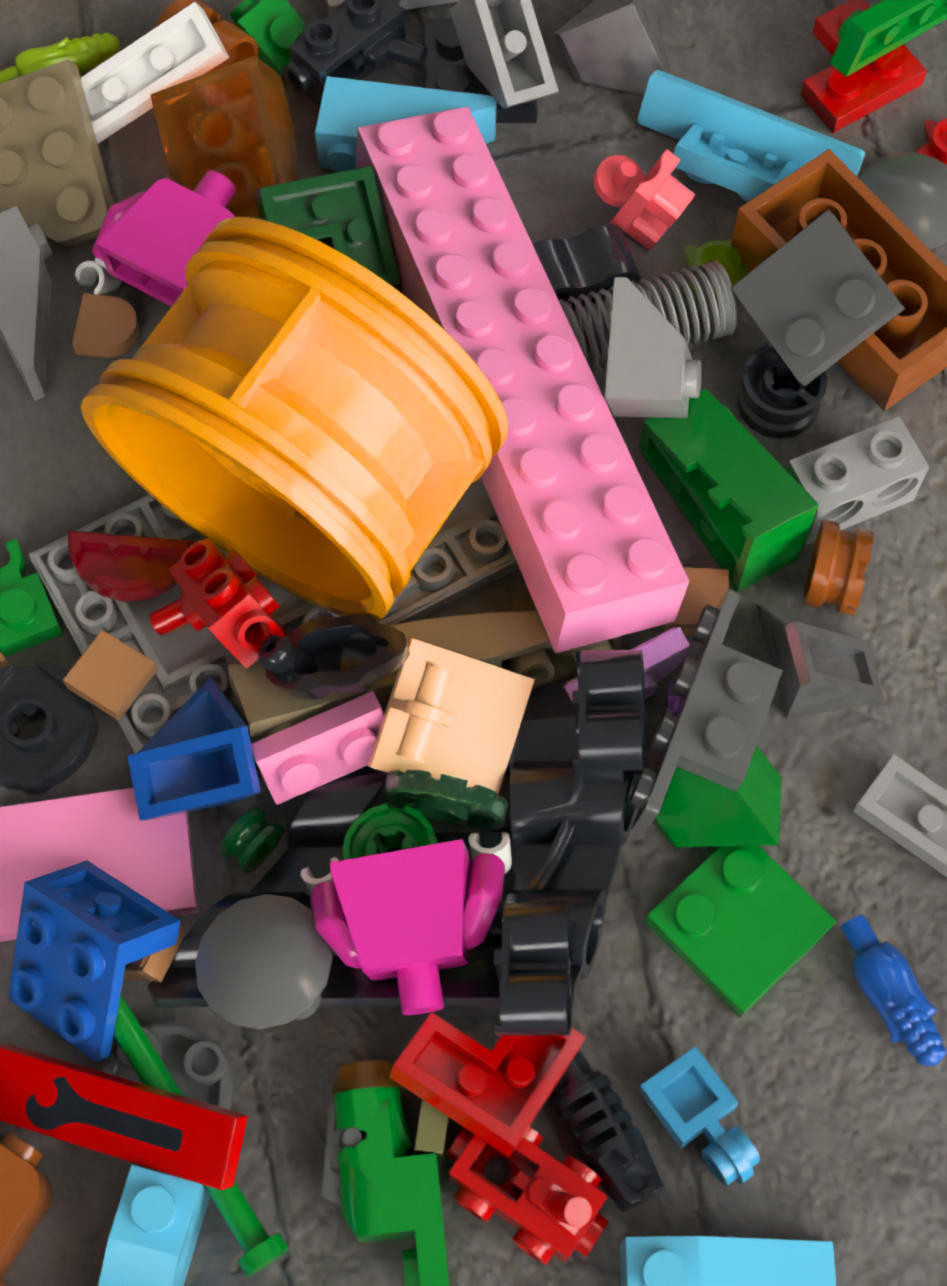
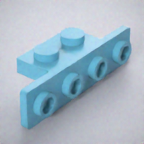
(731, 140)

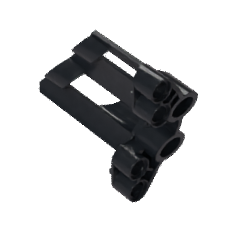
(565, 839)

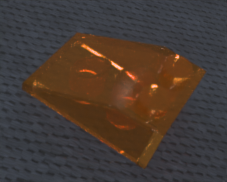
(232, 125)

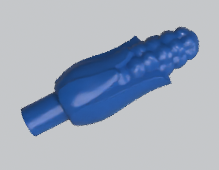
(894, 992)

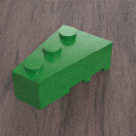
(729, 490)

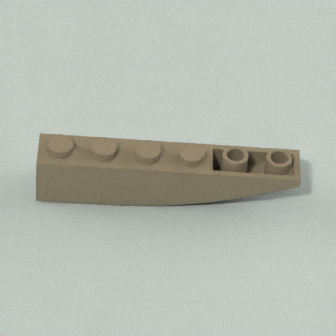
(499, 638)

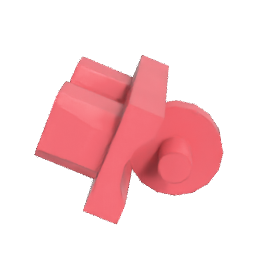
(646, 202)

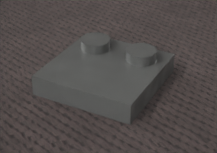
(817, 298)

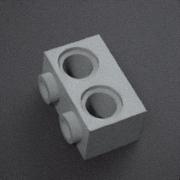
(861, 475)

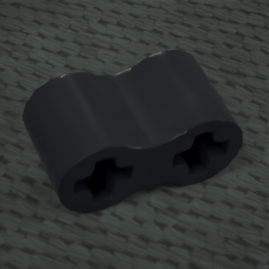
(587, 262)

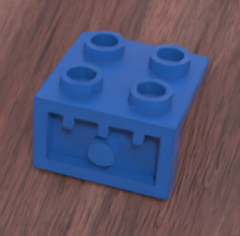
(74, 948)

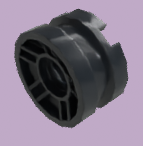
(778, 412)

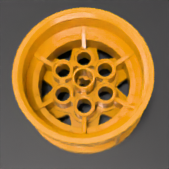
(300, 416)

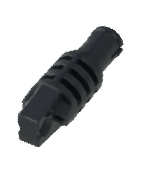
(606, 1135)

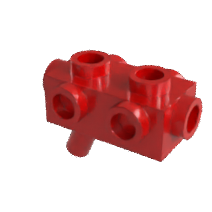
(223, 596)
(544, 1199)

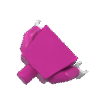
(155, 235)
(410, 912)

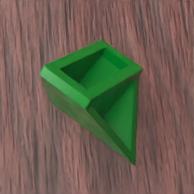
(713, 816)

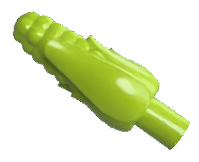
(84, 52)

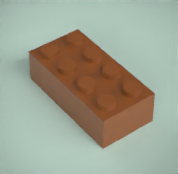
(911, 344)

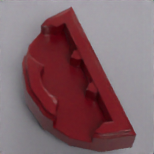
(125, 565)

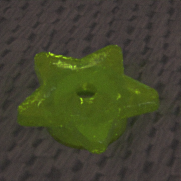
(721, 252)

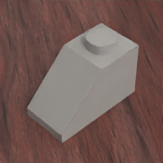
(505, 49)
(647, 360)

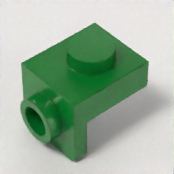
(273, 26)

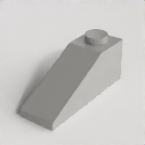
(25, 298)

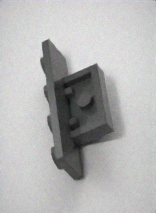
(717, 717)

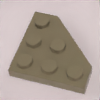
(52, 155)

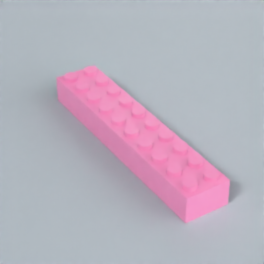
(564, 473)

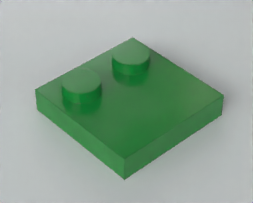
(740, 923)

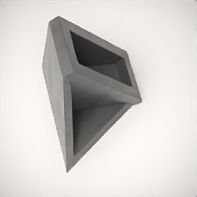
(614, 45)
(819, 666)

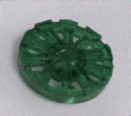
(445, 799)

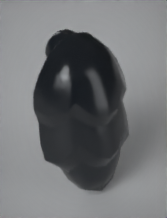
(333, 655)

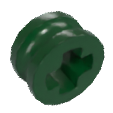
(251, 839)

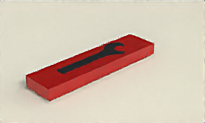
(120, 1117)

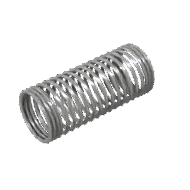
(707, 278)

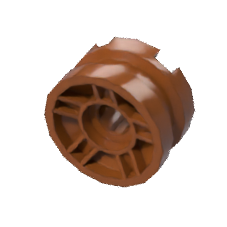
(838, 567)

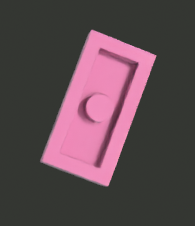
(319, 748)

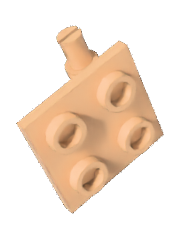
(451, 717)

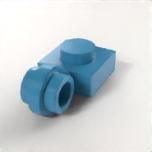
(692, 1101)

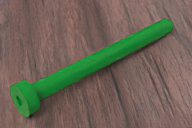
(232, 1204)

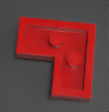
(847, 99)
(482, 1089)

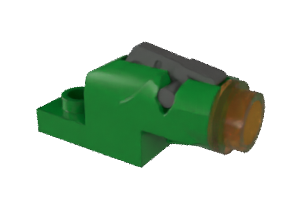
(372, 1176)

